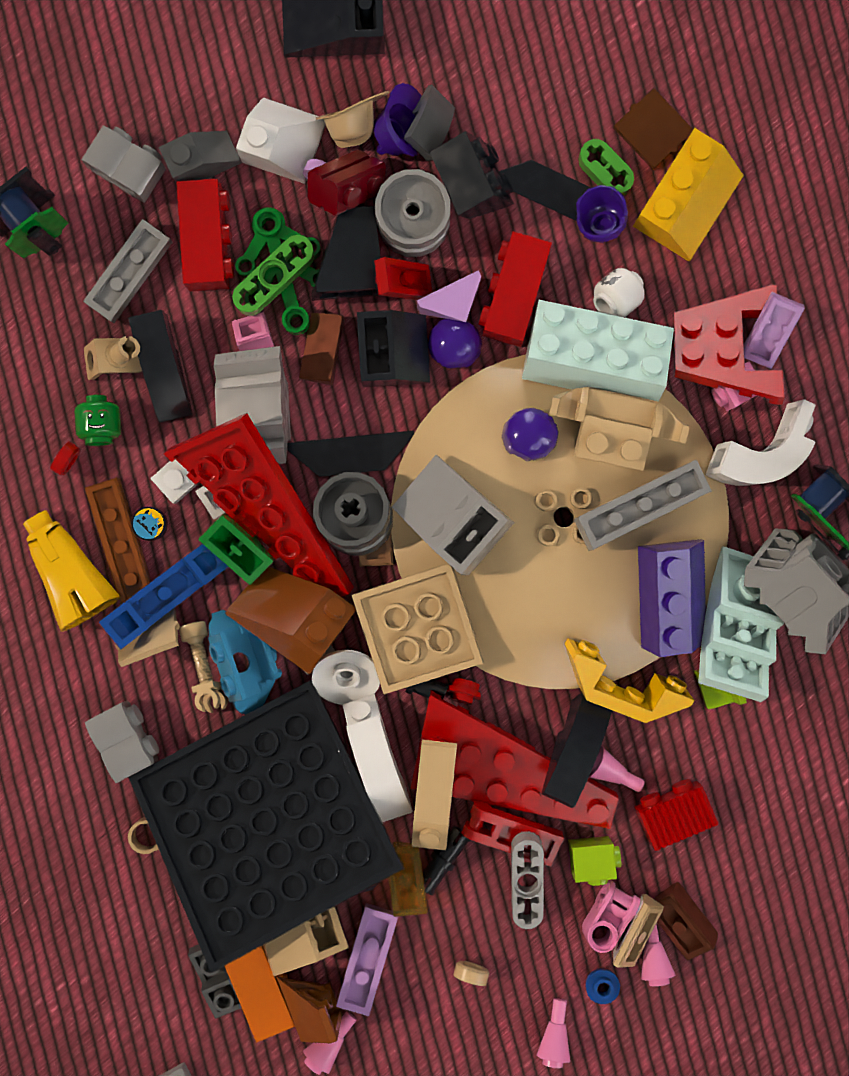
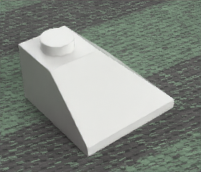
(280, 139)

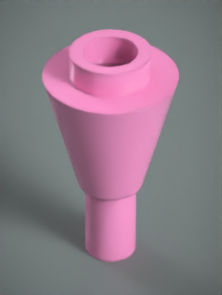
(611, 770)
(656, 964)
(554, 1044)
(323, 1055)

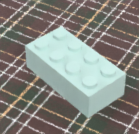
(598, 351)

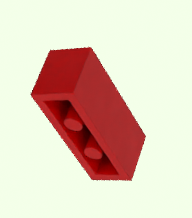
(204, 235)
(515, 288)

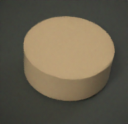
(471, 973)

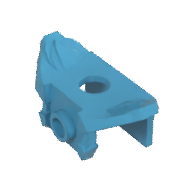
(249, 688)

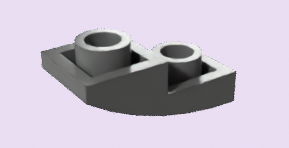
(431, 122)
(215, 986)

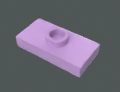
(772, 330)

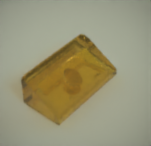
(408, 886)

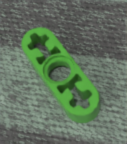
(250, 287)

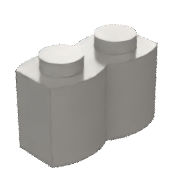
(124, 163)
(122, 740)

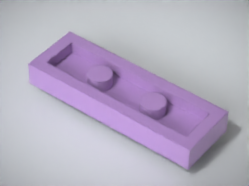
(367, 960)

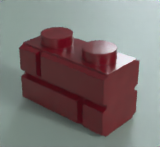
(345, 182)

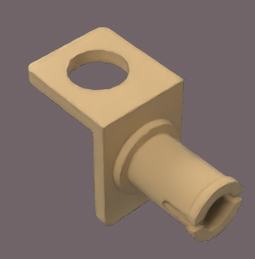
(112, 356)

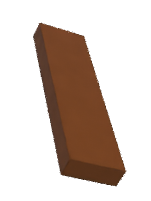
(117, 537)

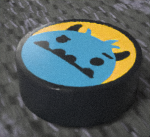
(149, 523)

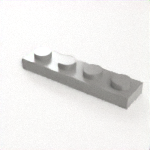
(642, 505)

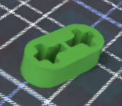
(611, 163)

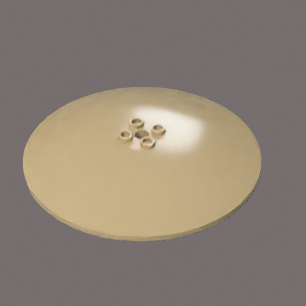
(540, 576)

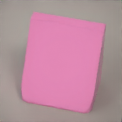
(252, 332)

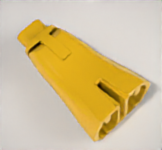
(70, 578)

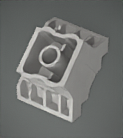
(257, 386)
(802, 586)

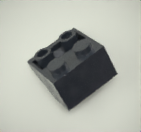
(472, 176)
(393, 348)

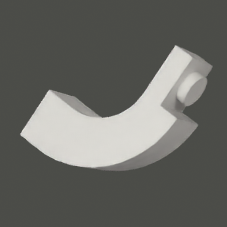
(788, 450)
(375, 758)

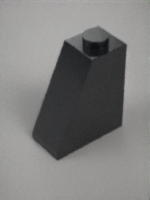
(349, 257)

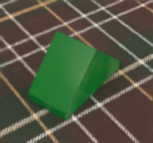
(236, 548)

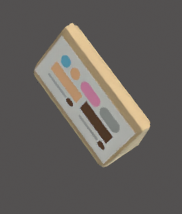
(637, 933)

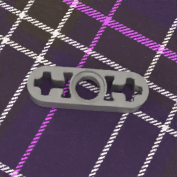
(534, 892)

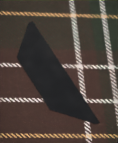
(546, 187)
(350, 454)

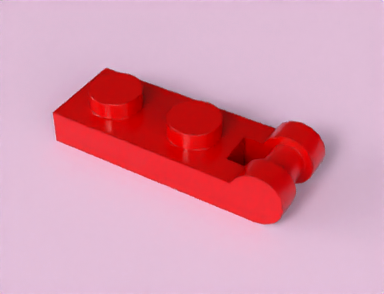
(506, 827)

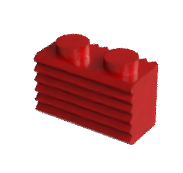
(675, 814)

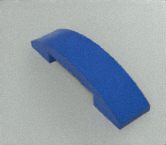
(161, 595)

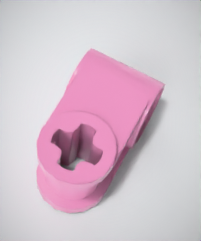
(609, 914)

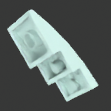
(737, 632)

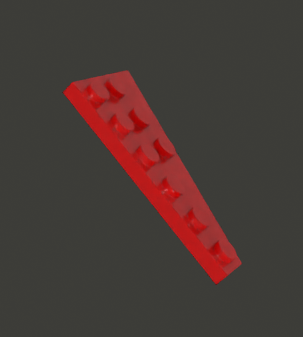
(259, 498)
(505, 769)

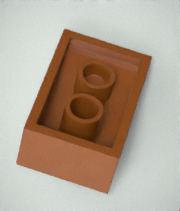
(292, 616)

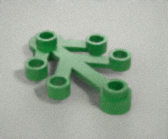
(272, 239)

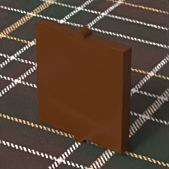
(653, 128)

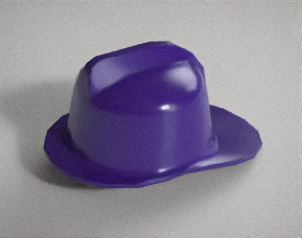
(395, 121)

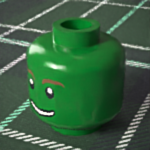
(97, 421)

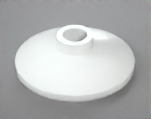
(345, 676)

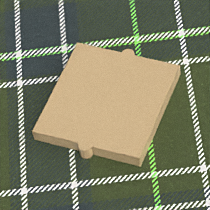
(156, 639)

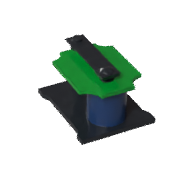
(21, 215)
(820, 501)

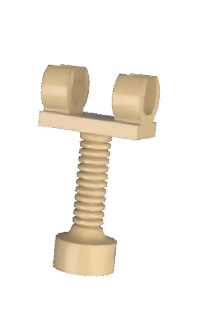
(194, 635)

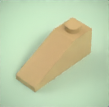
(434, 794)

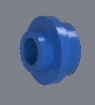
(602, 976)

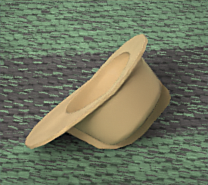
(352, 124)

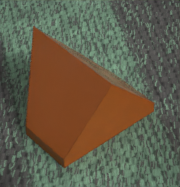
(312, 1009)

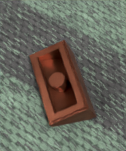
(322, 348)
(685, 922)

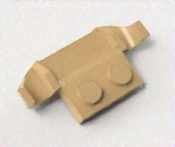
(617, 425)

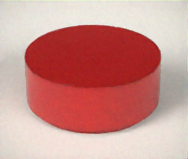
(65, 458)

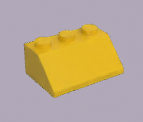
(690, 195)

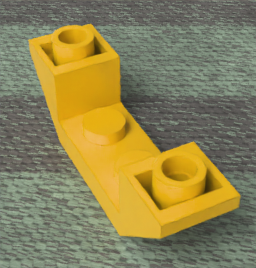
(659, 698)

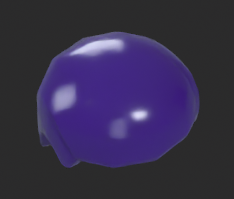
(601, 213)
(454, 343)
(530, 434)

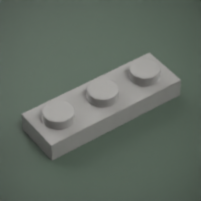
(128, 271)

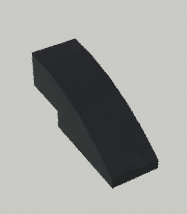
(161, 366)
(576, 751)

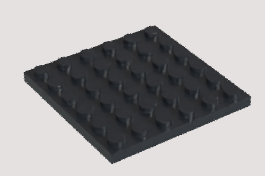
(264, 825)

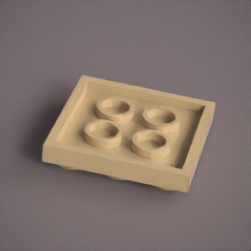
(417, 628)

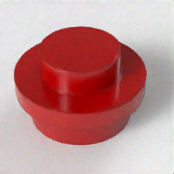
(464, 691)

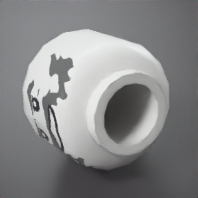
(619, 293)

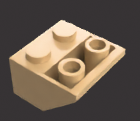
(306, 943)

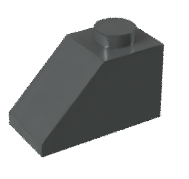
(199, 155)

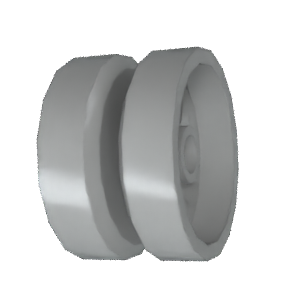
(412, 192)

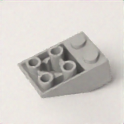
(452, 516)

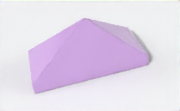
(452, 300)

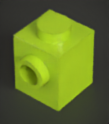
(594, 860)

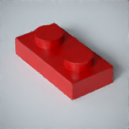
(402, 278)

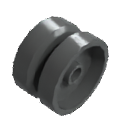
(334, 517)

